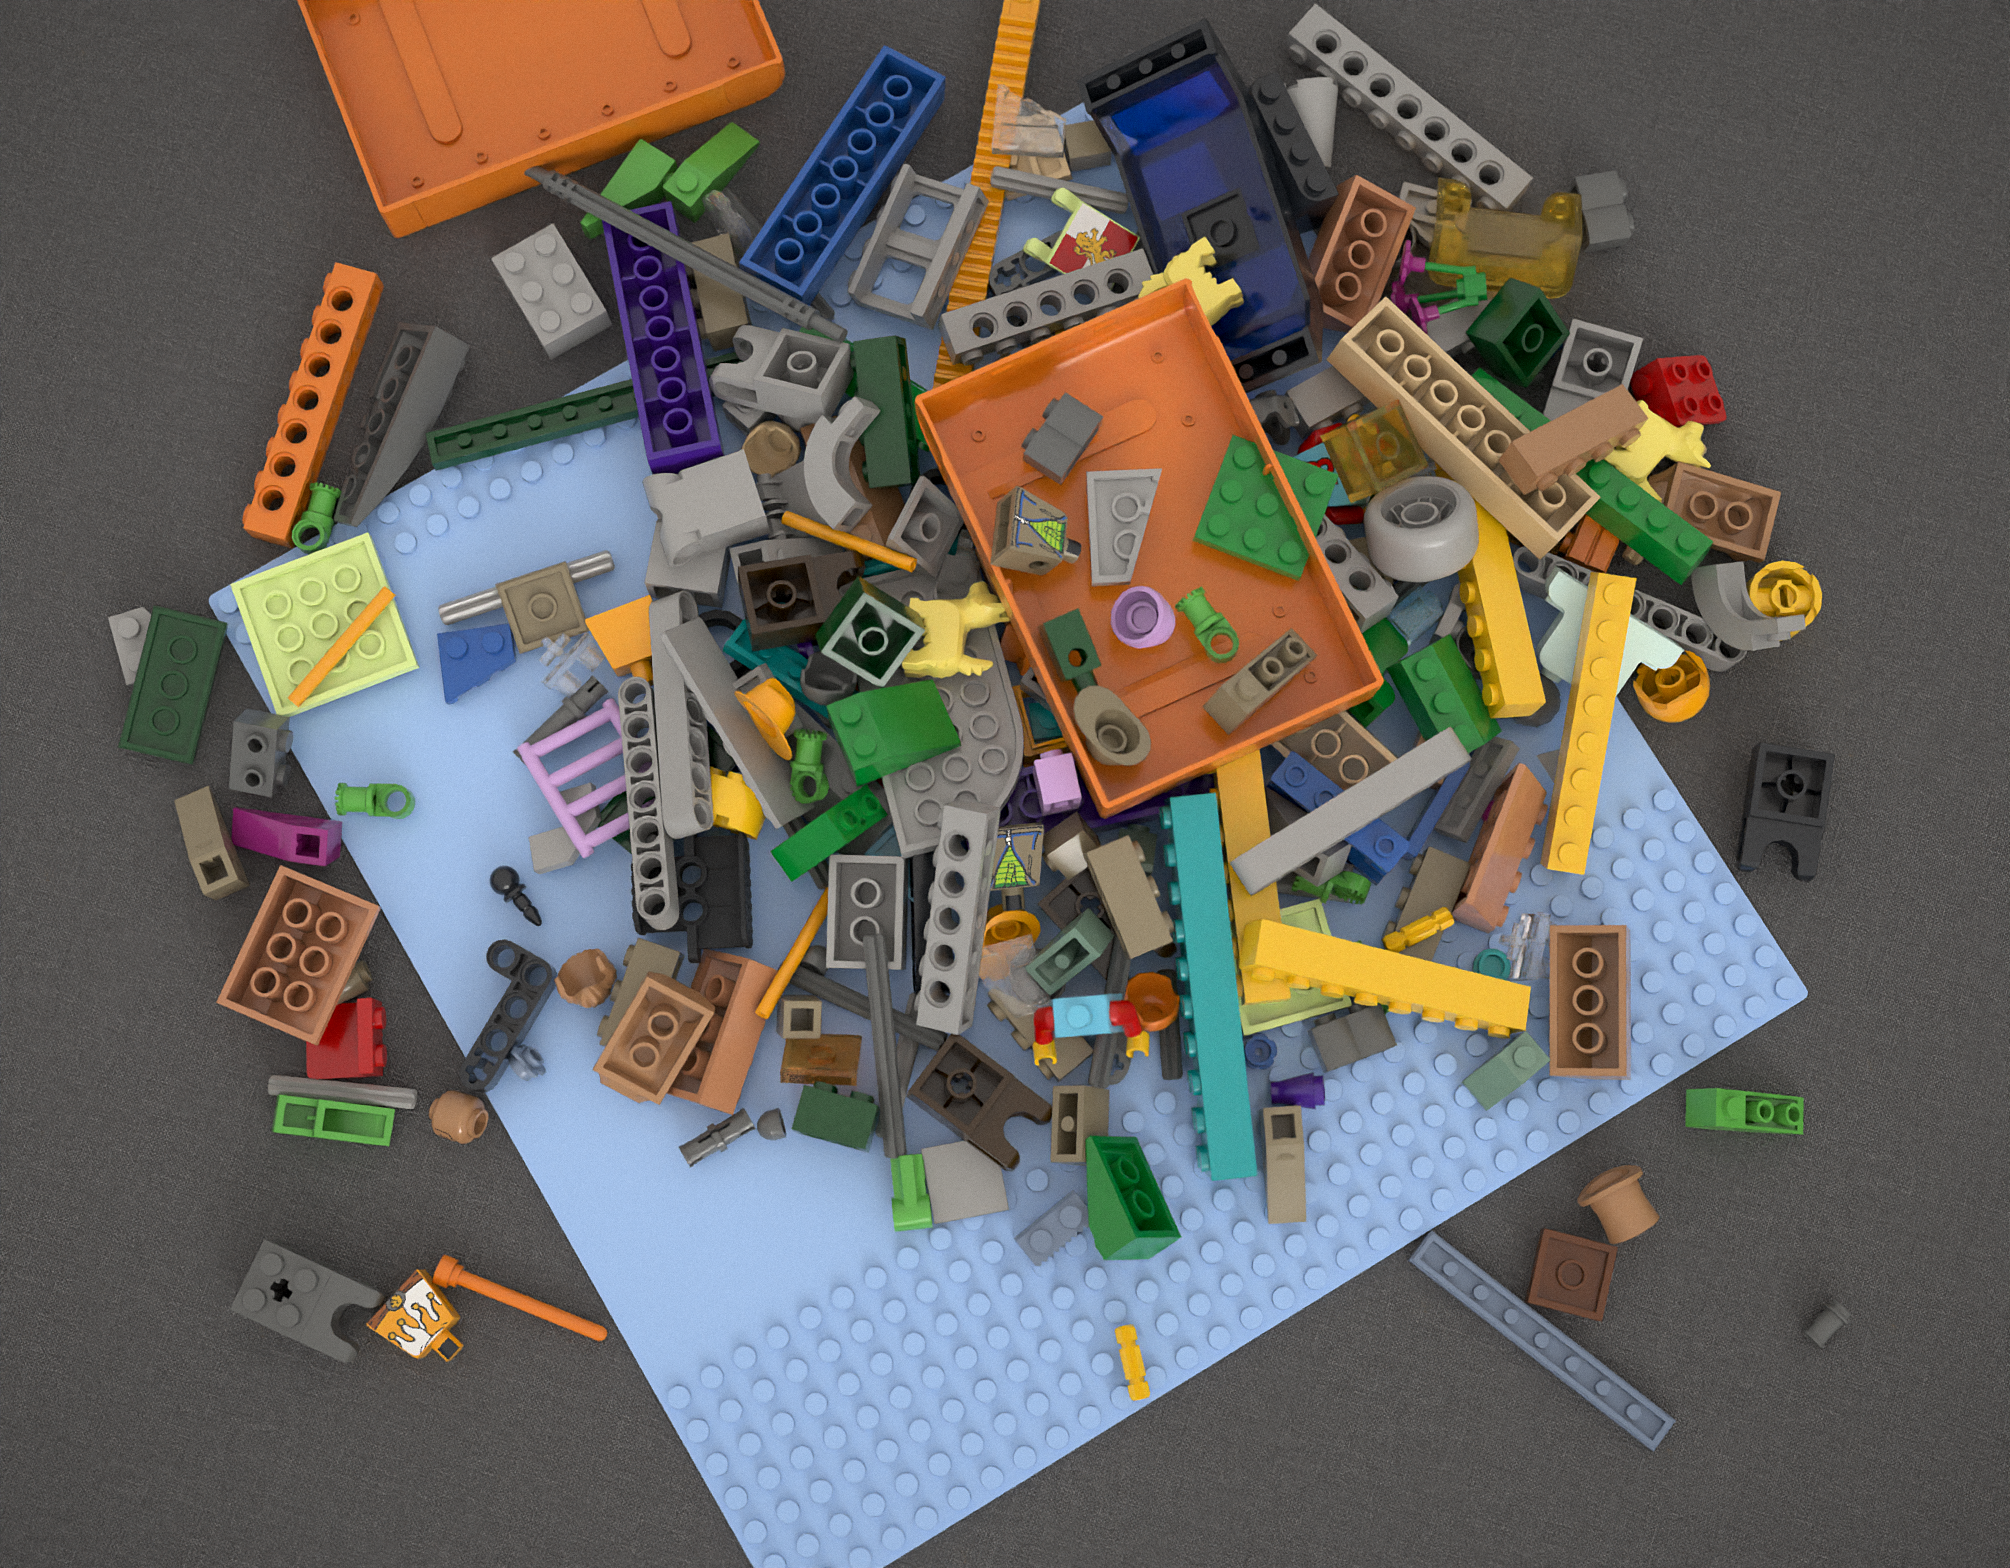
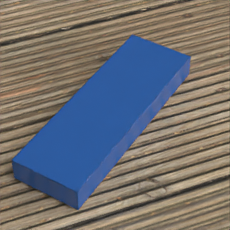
(1433, 811)

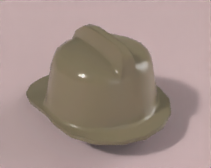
(1110, 728)

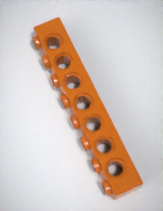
(308, 456)

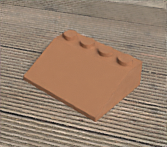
(1500, 849)
(298, 955)

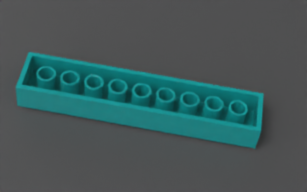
(1210, 987)

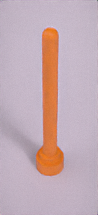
(451, 1273)

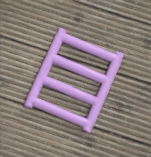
(549, 783)

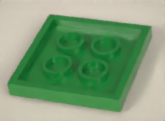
(1249, 515)

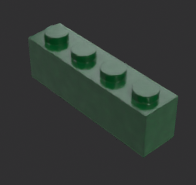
(891, 436)

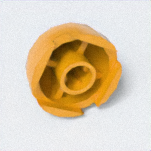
(1673, 692)

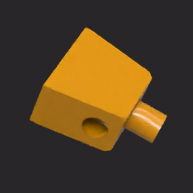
(625, 638)

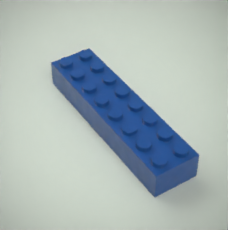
(845, 175)

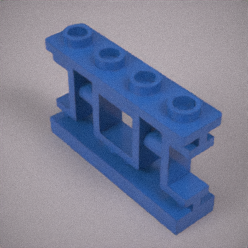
(1373, 848)

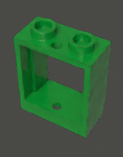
(829, 832)

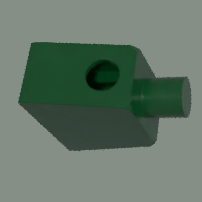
(1067, 634)

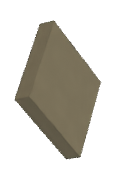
(542, 606)

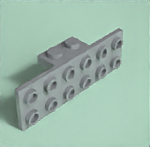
(714, 685)

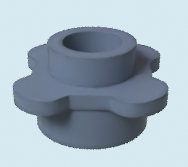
(526, 1062)

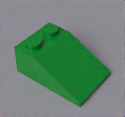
(891, 729)
(1125, 1201)

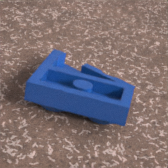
(473, 656)

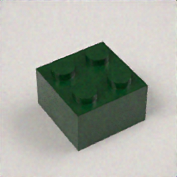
(1517, 332)
(870, 632)
(836, 1117)

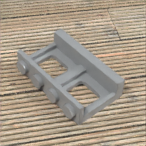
(939, 257)

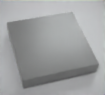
(962, 1182)

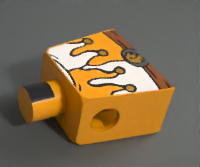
(419, 1319)

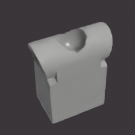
(706, 507)
(702, 577)

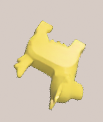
(1213, 297)
(1658, 441)
(946, 633)

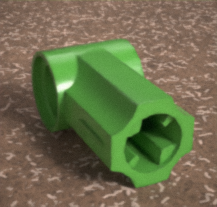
(910, 1202)

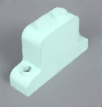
(1560, 642)

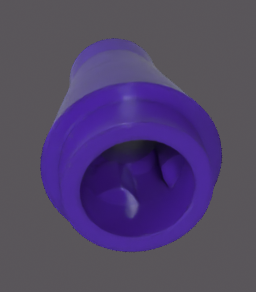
(1299, 1090)

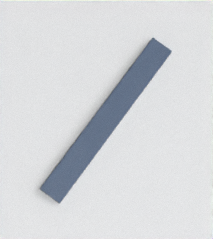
(1541, 1340)

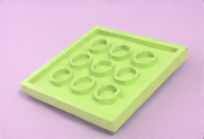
(306, 607)

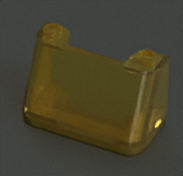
(1505, 243)

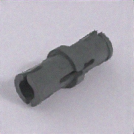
(716, 1137)

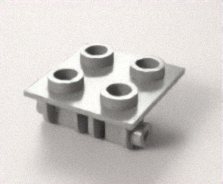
(786, 493)

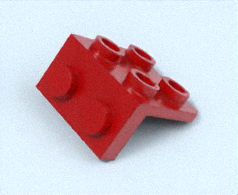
(1680, 390)
(350, 1043)

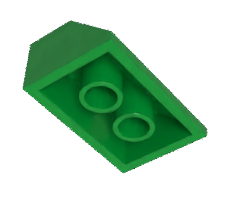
(1444, 694)

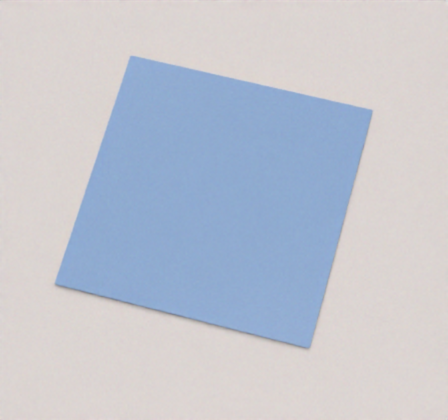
(809, 1355)

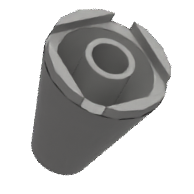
(1316, 105)

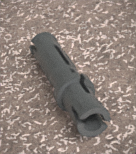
(570, 712)

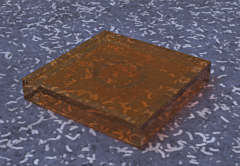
(828, 1060)

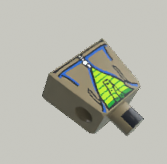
(1030, 534)
(1017, 862)

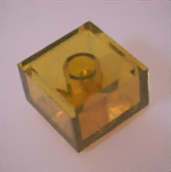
(1374, 451)

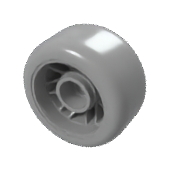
(1421, 529)

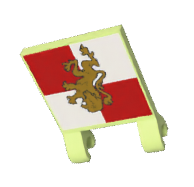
(1085, 239)

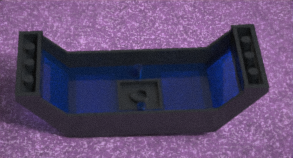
(1205, 169)

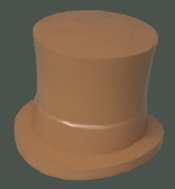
(1619, 1203)

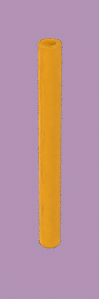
(849, 541)
(341, 646)
(794, 957)

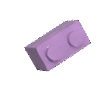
(1056, 782)

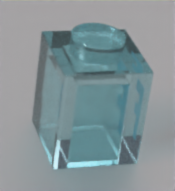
(1416, 614)

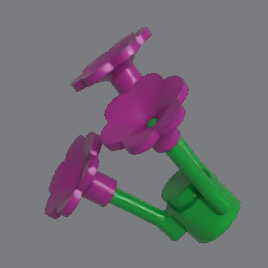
(1470, 289)

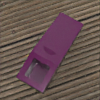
(287, 836)

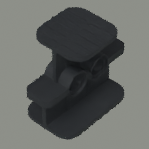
(720, 890)

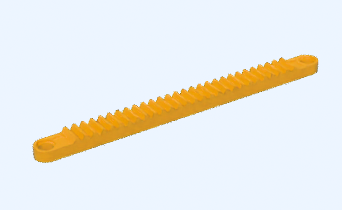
(1008, 68)

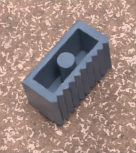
(1054, 1228)

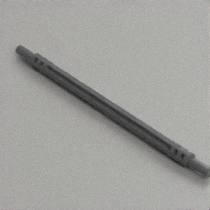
(686, 252)

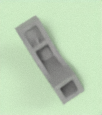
(827, 464)
(1730, 612)

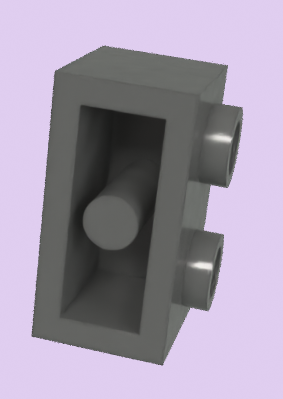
(260, 753)

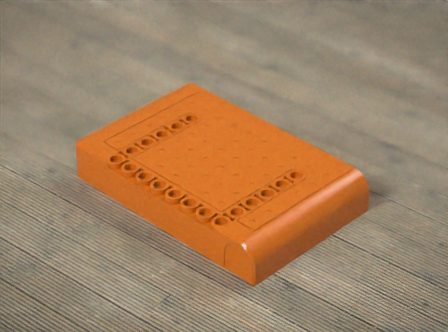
(475, 92)
(1173, 407)

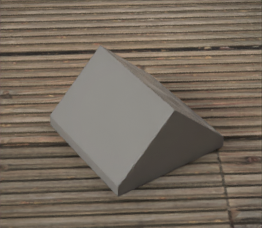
(926, 527)

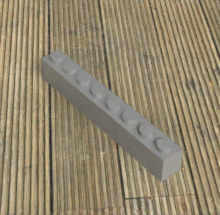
(1331, 396)

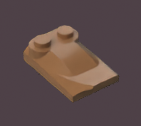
(1723, 508)
(653, 1038)

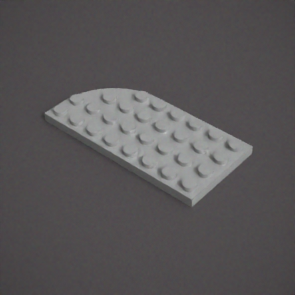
(982, 715)

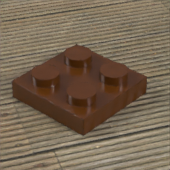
(1571, 1274)

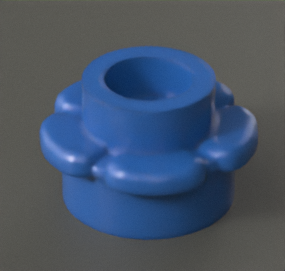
(1268, 1048)

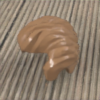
(586, 978)

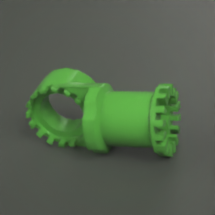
(317, 516)
(1208, 624)
(808, 763)
(372, 800)
(1344, 885)

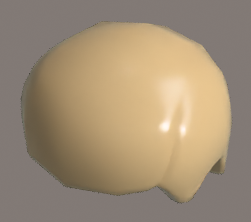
(771, 448)

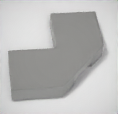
(554, 848)

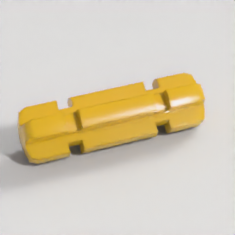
(1418, 930)
(1132, 1362)

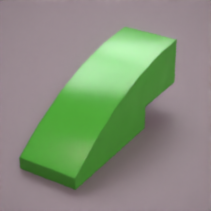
(333, 1120)

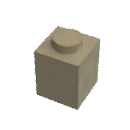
(1086, 146)
(1067, 844)
(799, 1017)

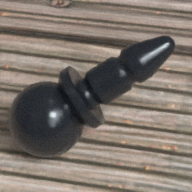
(505, 881)

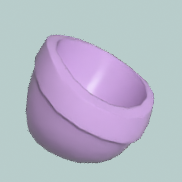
(1142, 618)

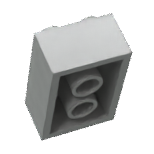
(551, 291)
(866, 899)

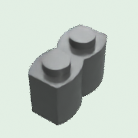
(1603, 212)
(1061, 438)
(1351, 1037)

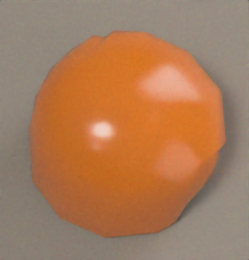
(1153, 999)

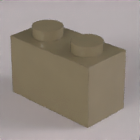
(1076, 1115)

